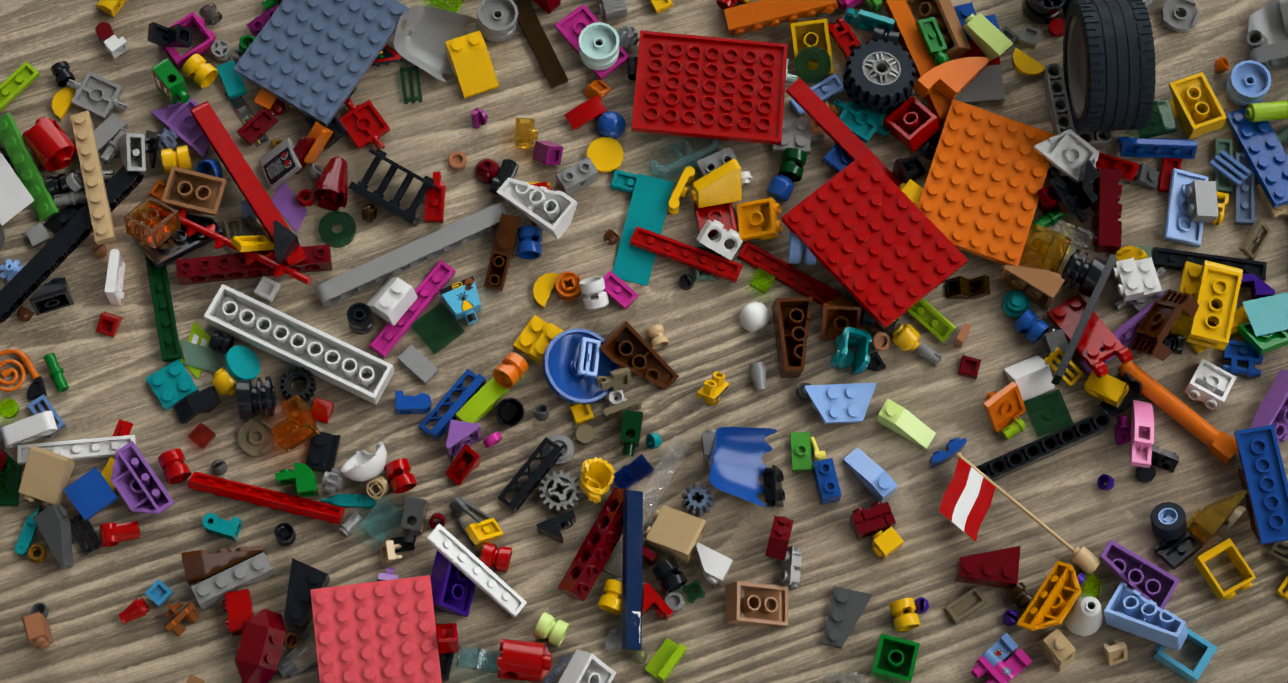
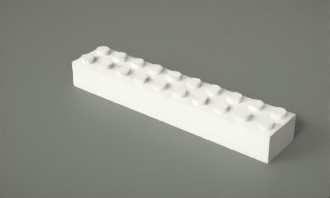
(299, 344)

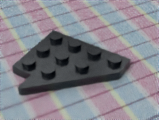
(179, 243)

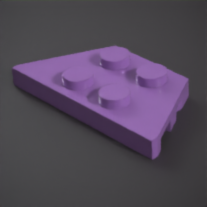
(180, 120)

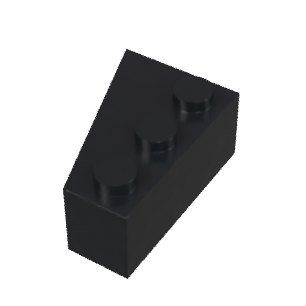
(298, 602)

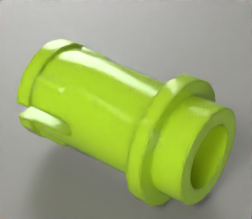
(1014, 428)

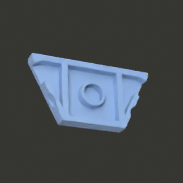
(841, 401)

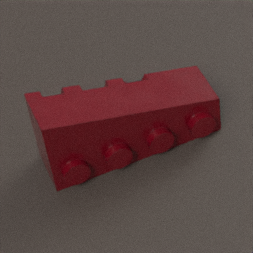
(1107, 211)

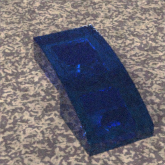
(633, 473)

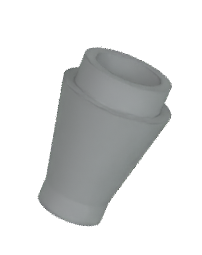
(758, 375)

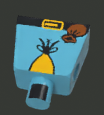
(462, 300)

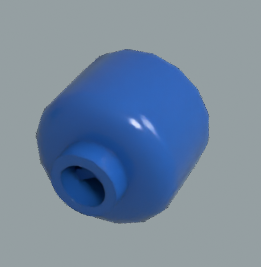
(780, 188)

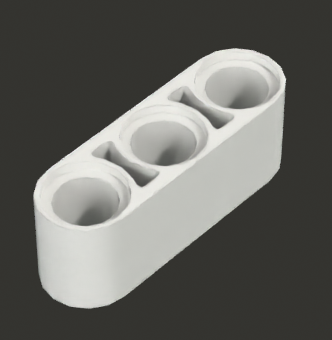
(28, 429)

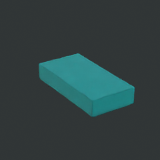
(232, 81)

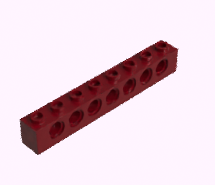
(233, 266)

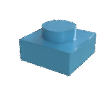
(159, 593)

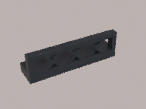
(535, 477)

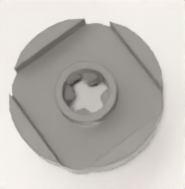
(1176, 23)

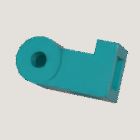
(222, 527)

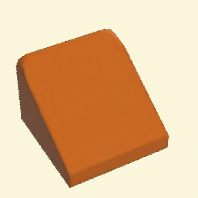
(596, 88)

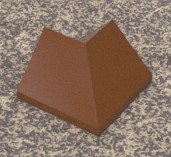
(838, 315)

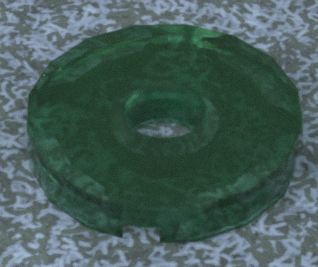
(822, 69)
(339, 239)

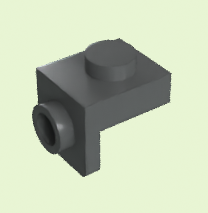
(1146, 177)

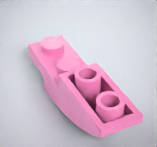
(1141, 433)

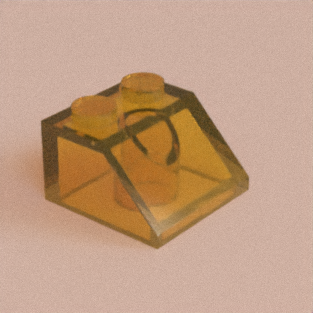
(1045, 248)

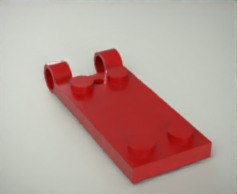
(1094, 337)

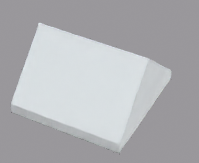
(1031, 376)

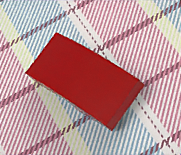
(585, 112)

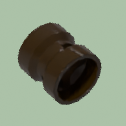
(1024, 598)

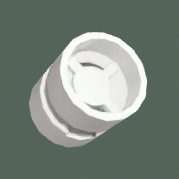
(592, 286)

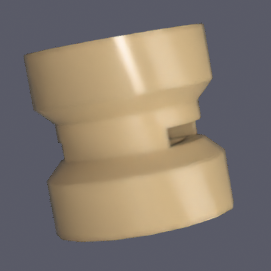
(657, 337)
(382, 485)

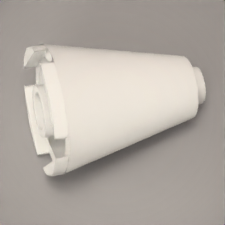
(1084, 616)

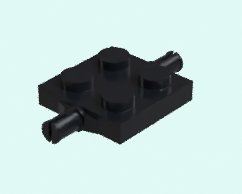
(1066, 195)

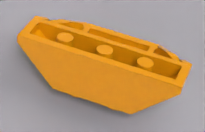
(1053, 599)

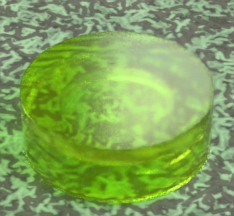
(9, 408)

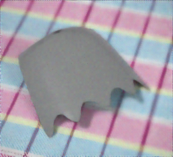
(429, 31)

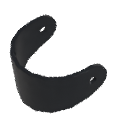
(1134, 390)

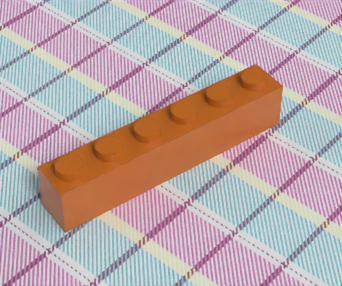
(772, 13)

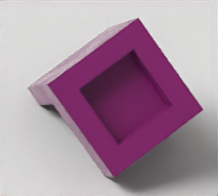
(547, 152)

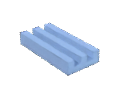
(586, 372)

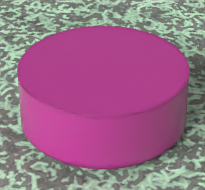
(492, 440)

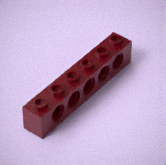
(595, 549)

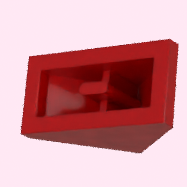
(447, 638)

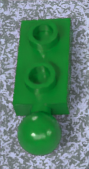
(933, 39)

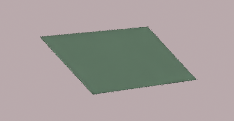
(202, 356)

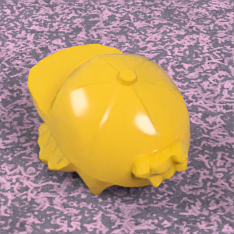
(596, 478)

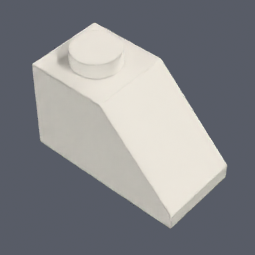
(713, 564)

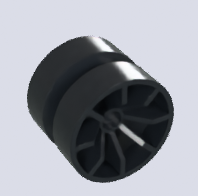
(1042, 10)

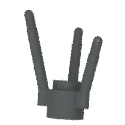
(461, 507)
(286, 664)

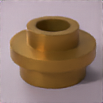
(33, 549)

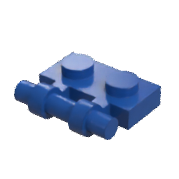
(1242, 352)

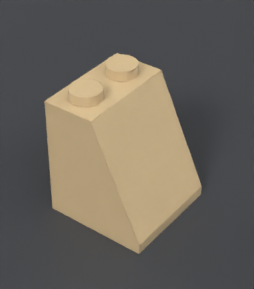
(45, 476)
(675, 533)

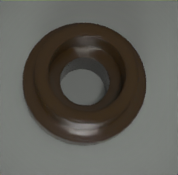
(369, 213)

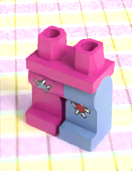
(993, 663)

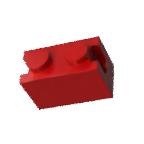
(239, 609)

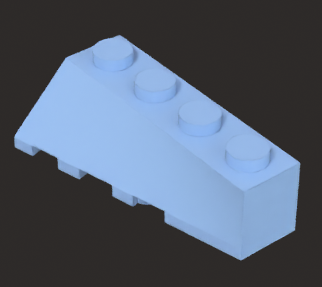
(1144, 618)

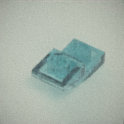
(478, 659)

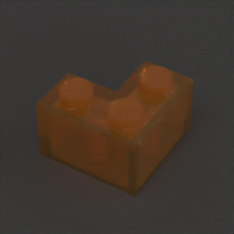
(297, 427)

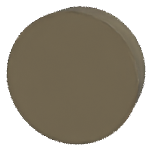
(585, 434)

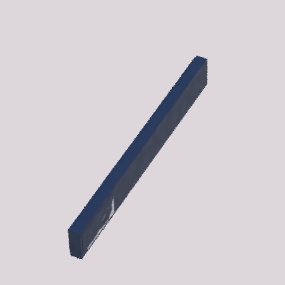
(632, 570)

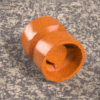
(510, 370)

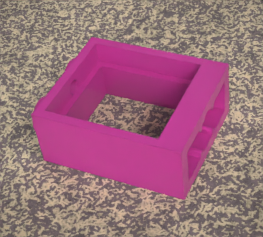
(190, 21)

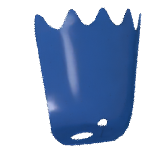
(738, 461)

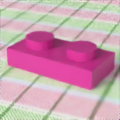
(618, 290)

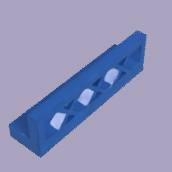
(1157, 147)
(444, 421)

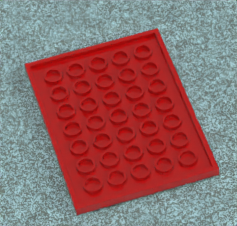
(710, 87)
(874, 240)

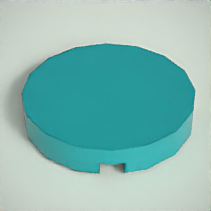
(241, 363)

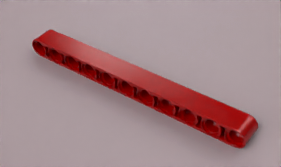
(242, 174)

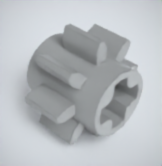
(628, 36)
(333, 481)

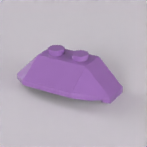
(138, 482)

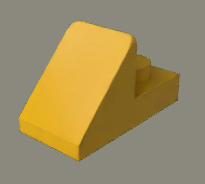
(484, 532)

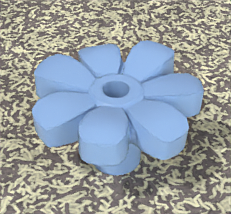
(246, 209)
(10, 269)

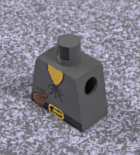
(413, 509)

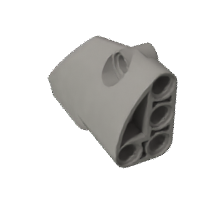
(1271, 27)

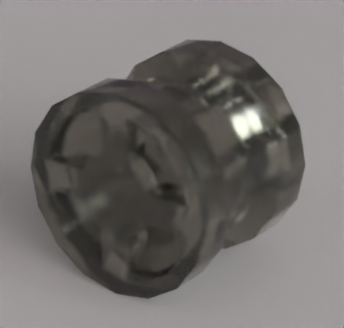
(210, 14)

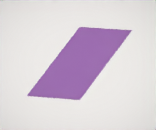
(288, 206)

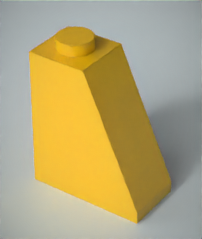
(718, 186)

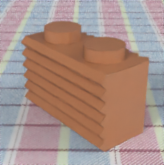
(37, 630)

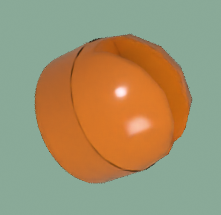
(1222, 64)

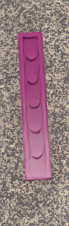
(426, 293)

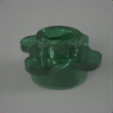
(695, 585)

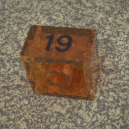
(152, 222)

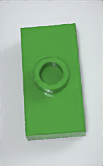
(800, 451)

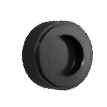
(1145, 475)

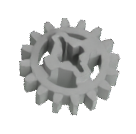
(552, 493)

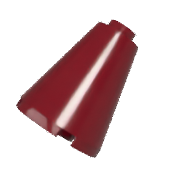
(332, 185)

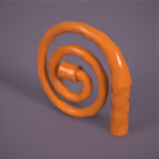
(7, 372)

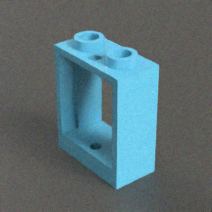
(1190, 675)

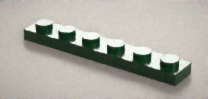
(163, 312)

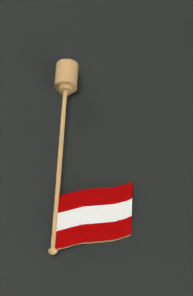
(970, 498)

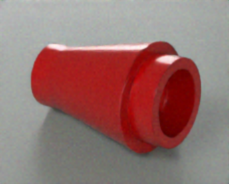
(135, 610)

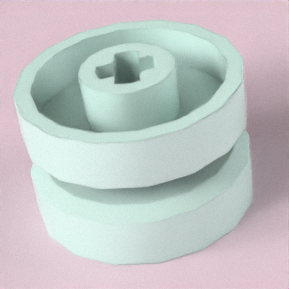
(599, 46)

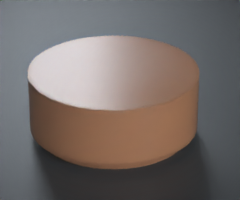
(457, 161)
(880, 341)

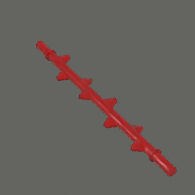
(250, 257)

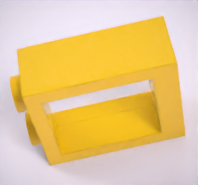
(1228, 547)

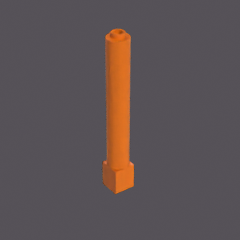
(1219, 443)

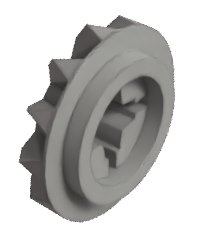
(562, 441)

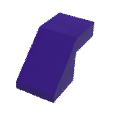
(1258, 288)

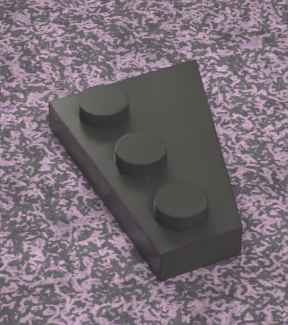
(843, 614)

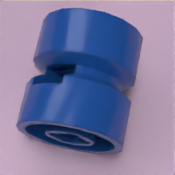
(529, 242)
(1031, 326)

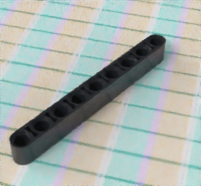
(1041, 451)

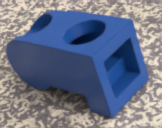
(412, 404)

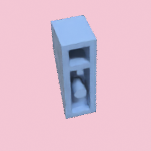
(871, 474)

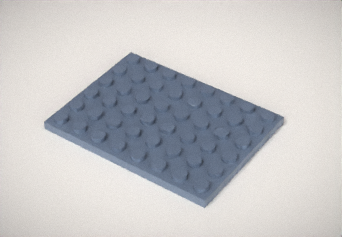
(319, 51)

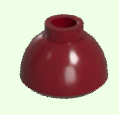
(486, 170)

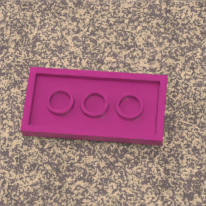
(571, 28)

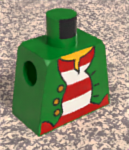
(174, 88)

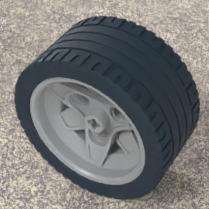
(1109, 65)

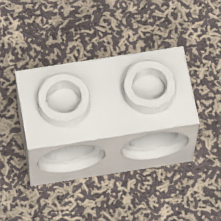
(717, 243)

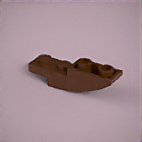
(502, 252)

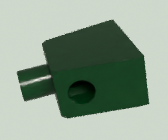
(631, 423)

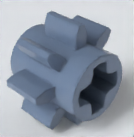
(167, 139)

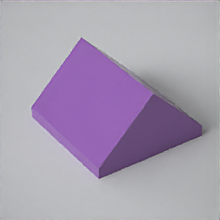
(461, 434)

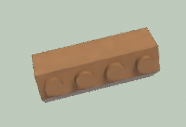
(947, 23)

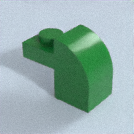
(302, 476)

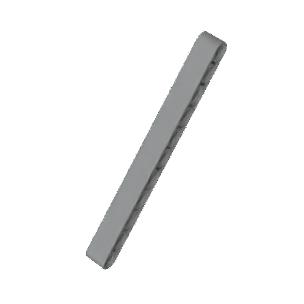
(410, 255)

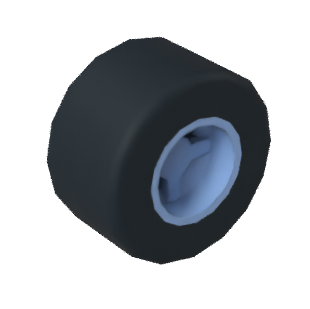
(1168, 521)

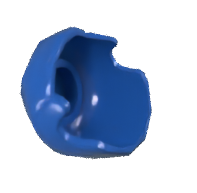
(610, 124)
(210, 167)

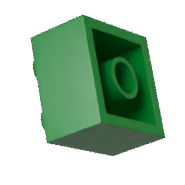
(894, 659)

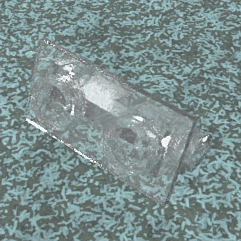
(1079, 236)

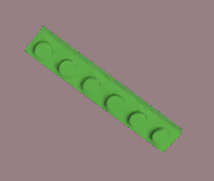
(26, 168)

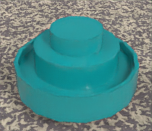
(1015, 303)

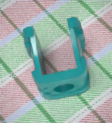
(861, 342)

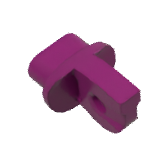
(1122, 430)

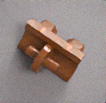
(174, 624)

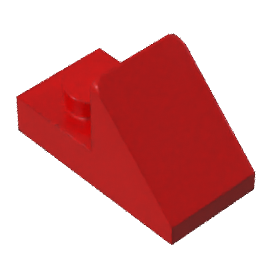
(463, 465)
(652, 599)

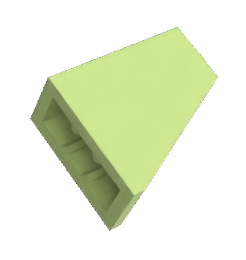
(986, 36)

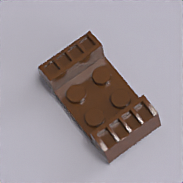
(1159, 321)

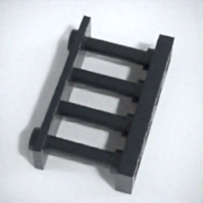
(392, 205)

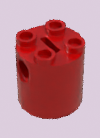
(50, 144)
(523, 660)

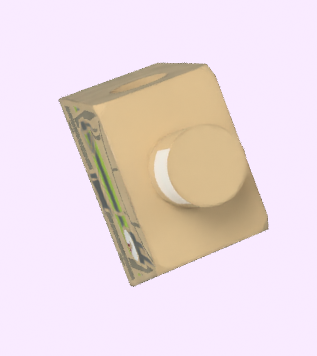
(1057, 648)

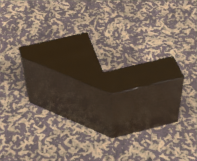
(964, 288)

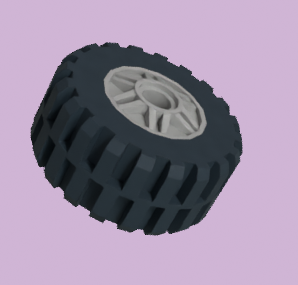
(879, 76)

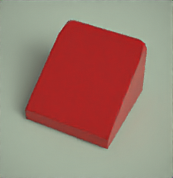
(108, 324)
(322, 410)

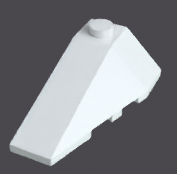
(545, 207)

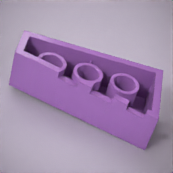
(1139, 573)

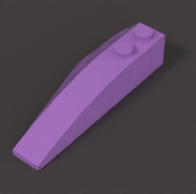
(1275, 407)

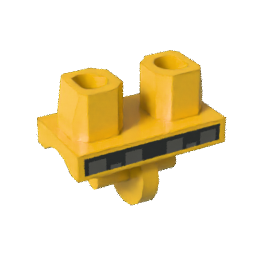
(713, 389)

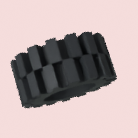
(292, 375)

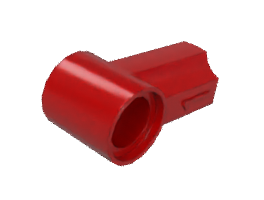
(114, 533)

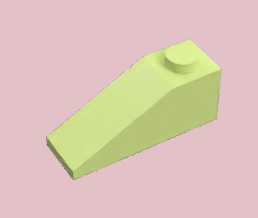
(905, 424)

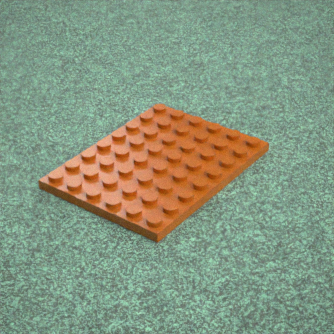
(985, 182)

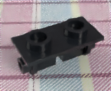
(1165, 460)
(774, 479)

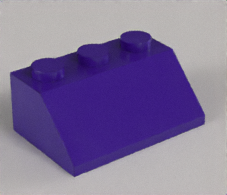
(450, 587)

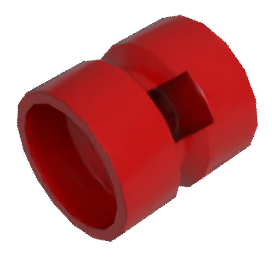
(174, 466)
(400, 476)
(496, 557)

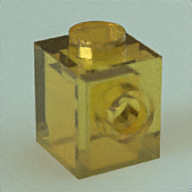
(525, 132)

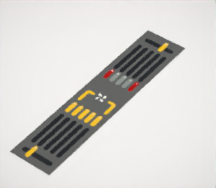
(245, 114)

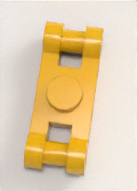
(681, 190)

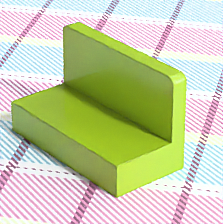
(665, 660)

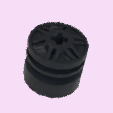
(1083, 273)
(254, 398)

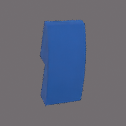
(952, 448)

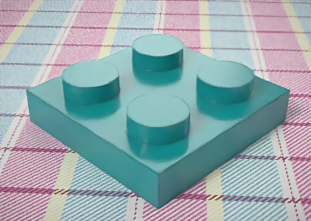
(171, 384)

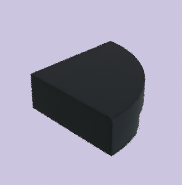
(876, 362)
(36, 389)

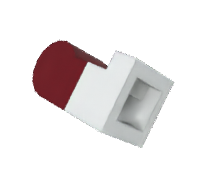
(110, 41)

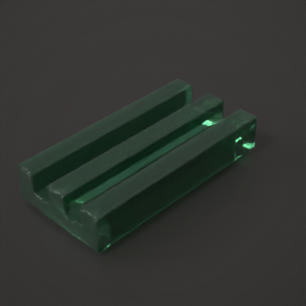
(412, 99)

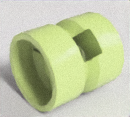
(553, 630)

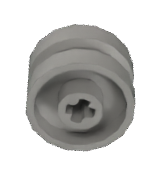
(497, 19)

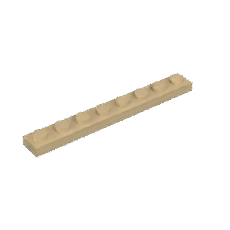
(93, 177)

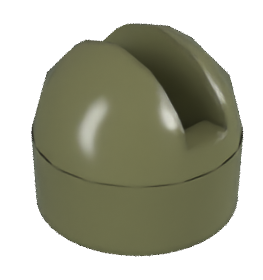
(639, 656)

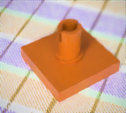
(1004, 406)

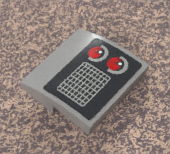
(280, 163)

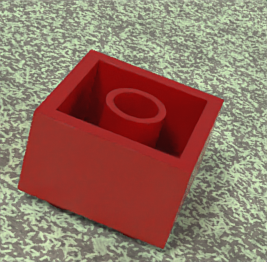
(912, 124)

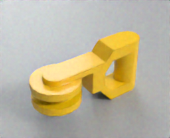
(1221, 206)

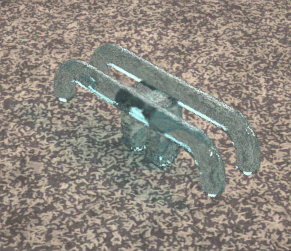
(682, 162)

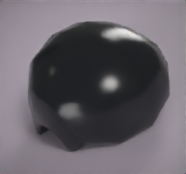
(509, 412)

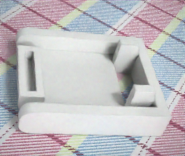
(115, 278)

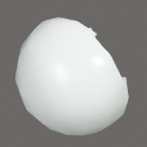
(365, 465)

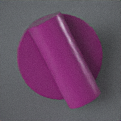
(479, 117)

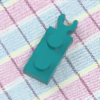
(868, 20)

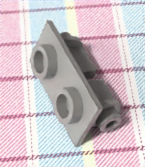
(788, 575)

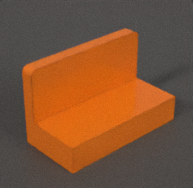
(321, 135)

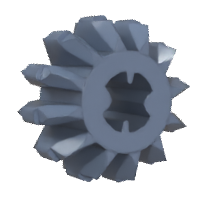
(703, 495)

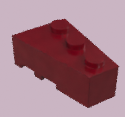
(990, 568)

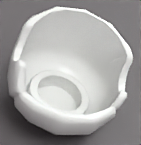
(754, 316)

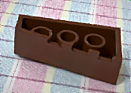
(791, 333)

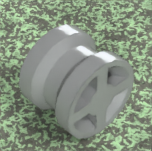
(218, 47)

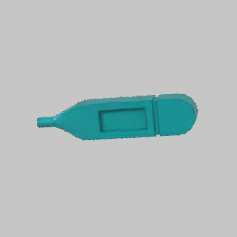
(351, 501)
(27, 534)

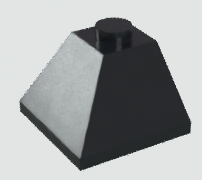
(52, 296)

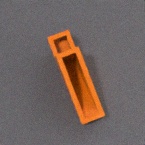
(951, 76)

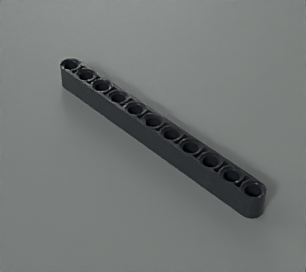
(62, 245)

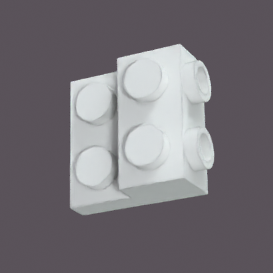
(1136, 278)
(1210, 385)

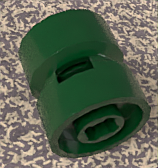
(793, 164)

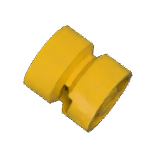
(203, 73)
(177, 158)
(612, 599)
(905, 621)

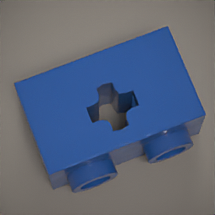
(826, 481)

